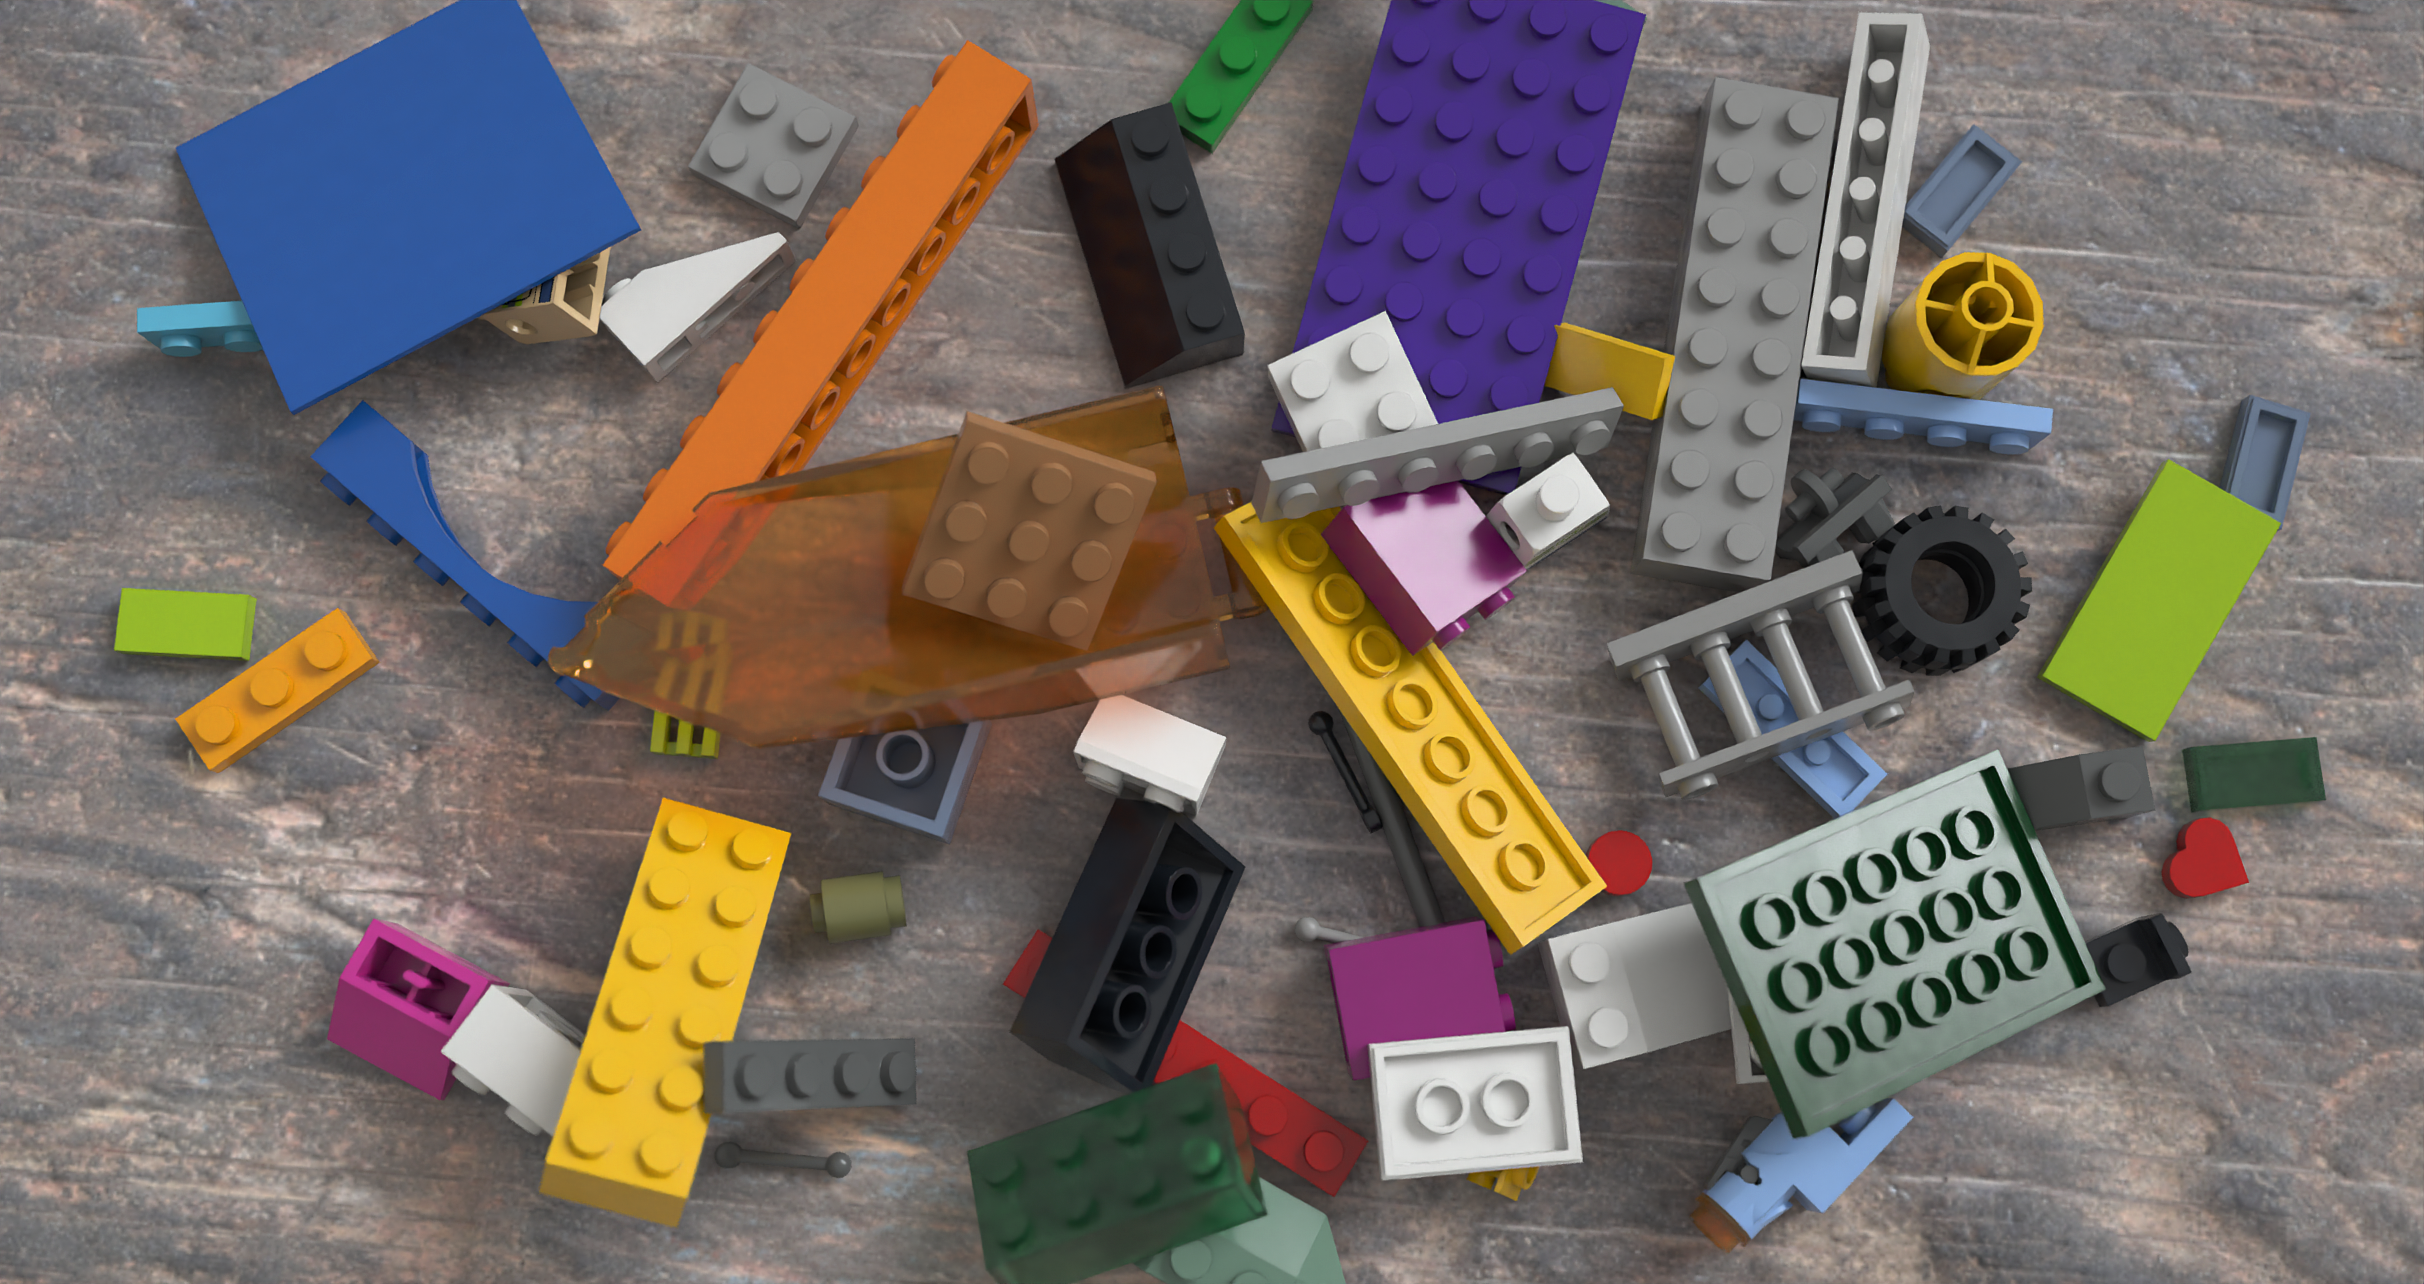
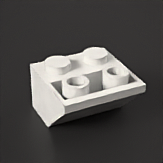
(1148, 753)

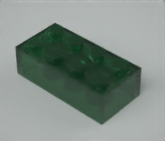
(1116, 1182)

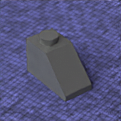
(2085, 788)

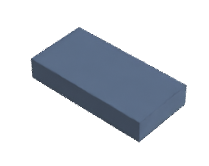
(1958, 190)
(2265, 455)

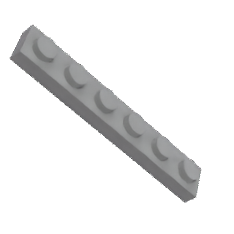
(1435, 455)

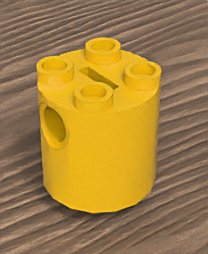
(1963, 328)

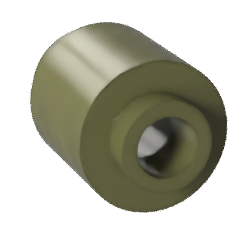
(858, 907)

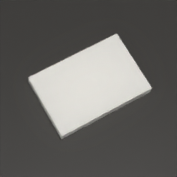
(1474, 1103)

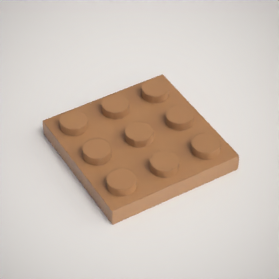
(1028, 531)

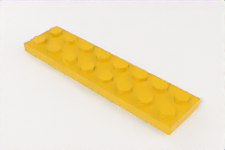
(1419, 730)

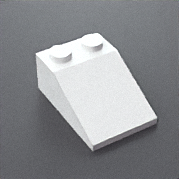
(1636, 986)

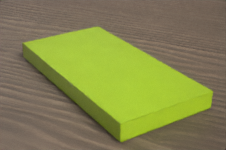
(2159, 600)

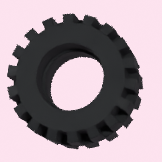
(1980, 561)

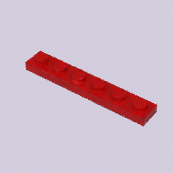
(1274, 1116)

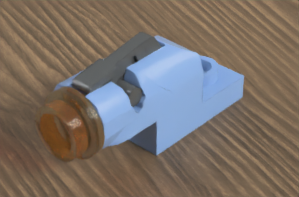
(1769, 1167)

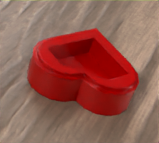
(2204, 860)

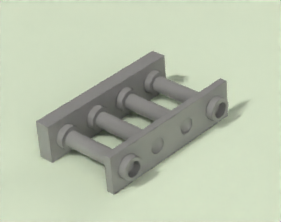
(1768, 613)

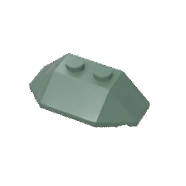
(1281, 1248)

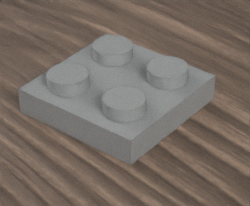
(773, 146)

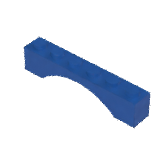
(393, 478)

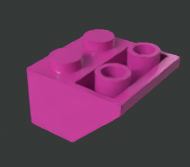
(405, 1003)

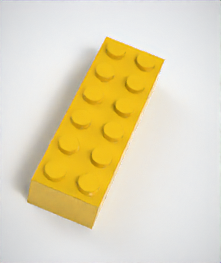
(670, 986)

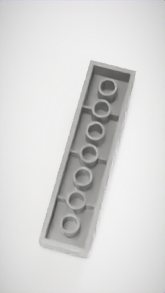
(1736, 336)

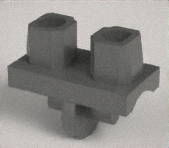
(1827, 509)

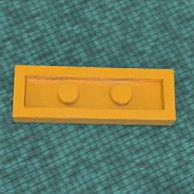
(277, 690)

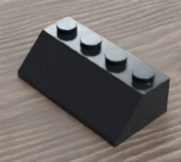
(1150, 247)
(1129, 946)

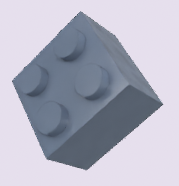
(907, 776)

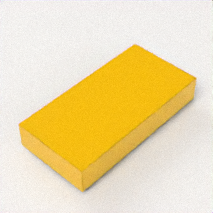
(1594, 361)

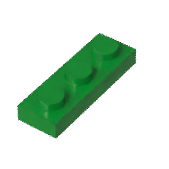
(1235, 67)

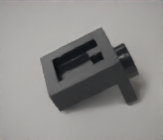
(2138, 957)

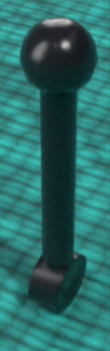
(1322, 724)

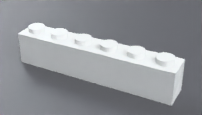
(1867, 199)

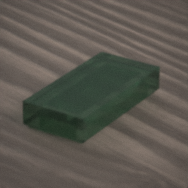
(2253, 774)

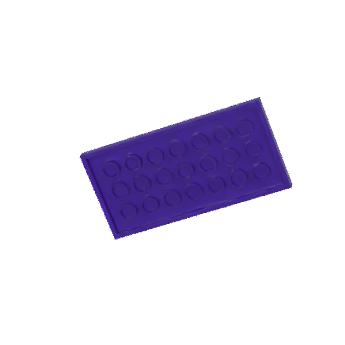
(1473, 193)

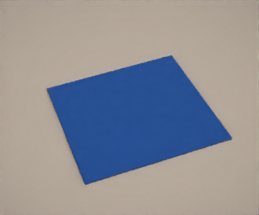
(403, 195)

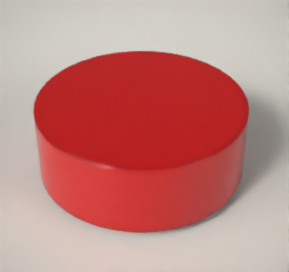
(1621, 861)

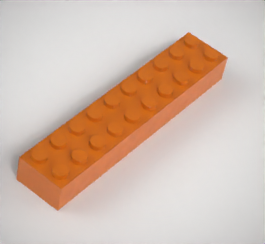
(848, 298)

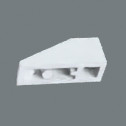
(682, 303)

